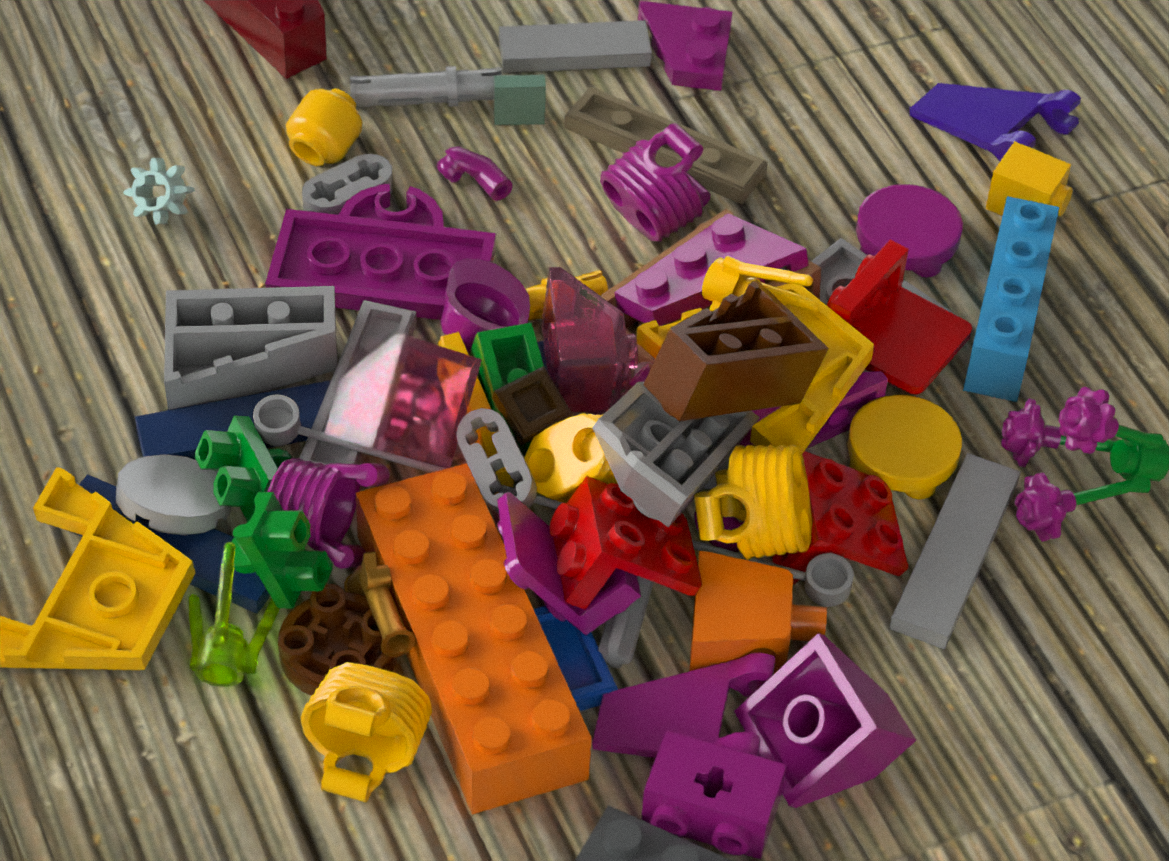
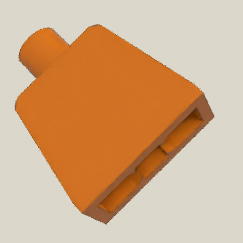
(747, 611)

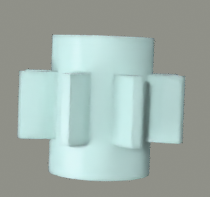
(143, 190)

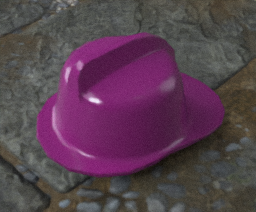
(482, 299)

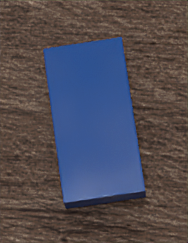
(578, 660)

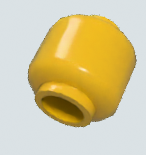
(324, 126)

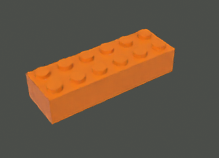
(477, 640)

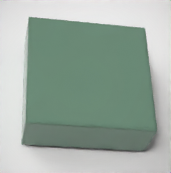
(519, 99)

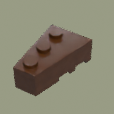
(735, 358)

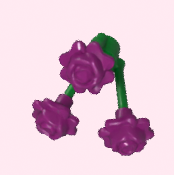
(1084, 425)

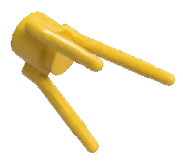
(733, 277)

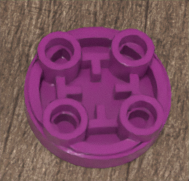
(914, 218)

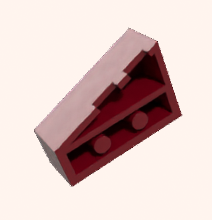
(281, 31)

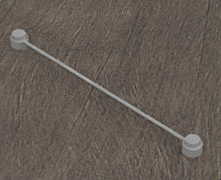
(278, 422)

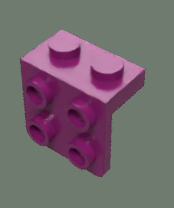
(533, 565)

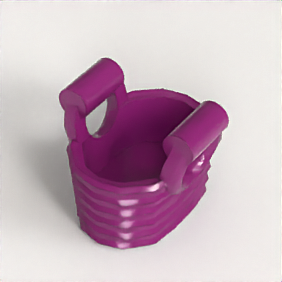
(654, 196)
(327, 500)

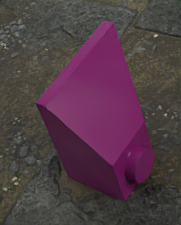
(824, 723)

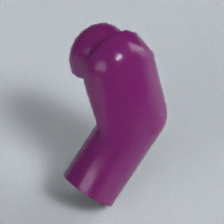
(481, 168)

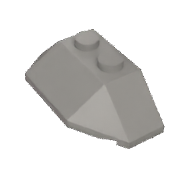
(663, 459)

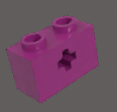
(713, 794)

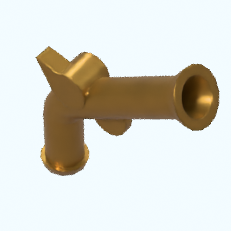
(374, 583)

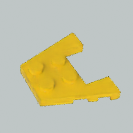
(841, 367)
(110, 595)

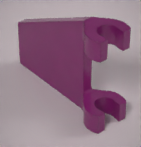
(685, 703)

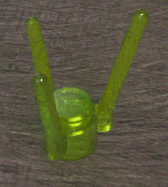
(222, 652)

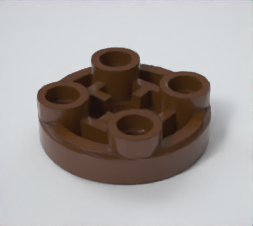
(327, 633)

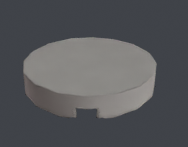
(170, 494)

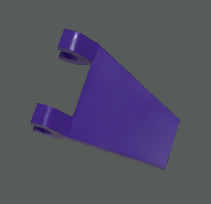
(993, 115)

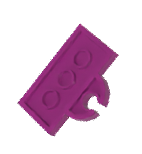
(376, 252)

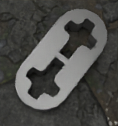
(335, 186)
(508, 456)

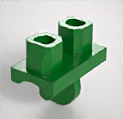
(241, 463)
(275, 550)

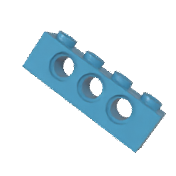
(1011, 299)

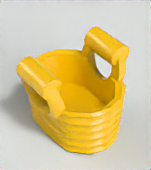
(565, 456)
(775, 498)
(365, 715)

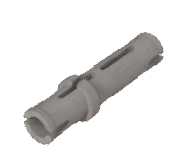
(419, 88)

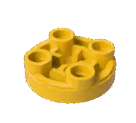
(905, 444)

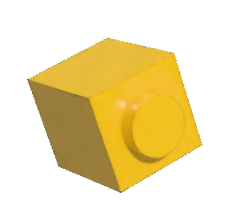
(1030, 177)

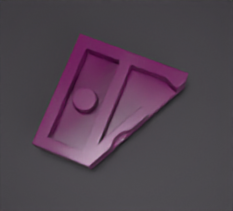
(689, 42)

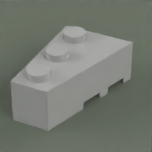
(245, 341)

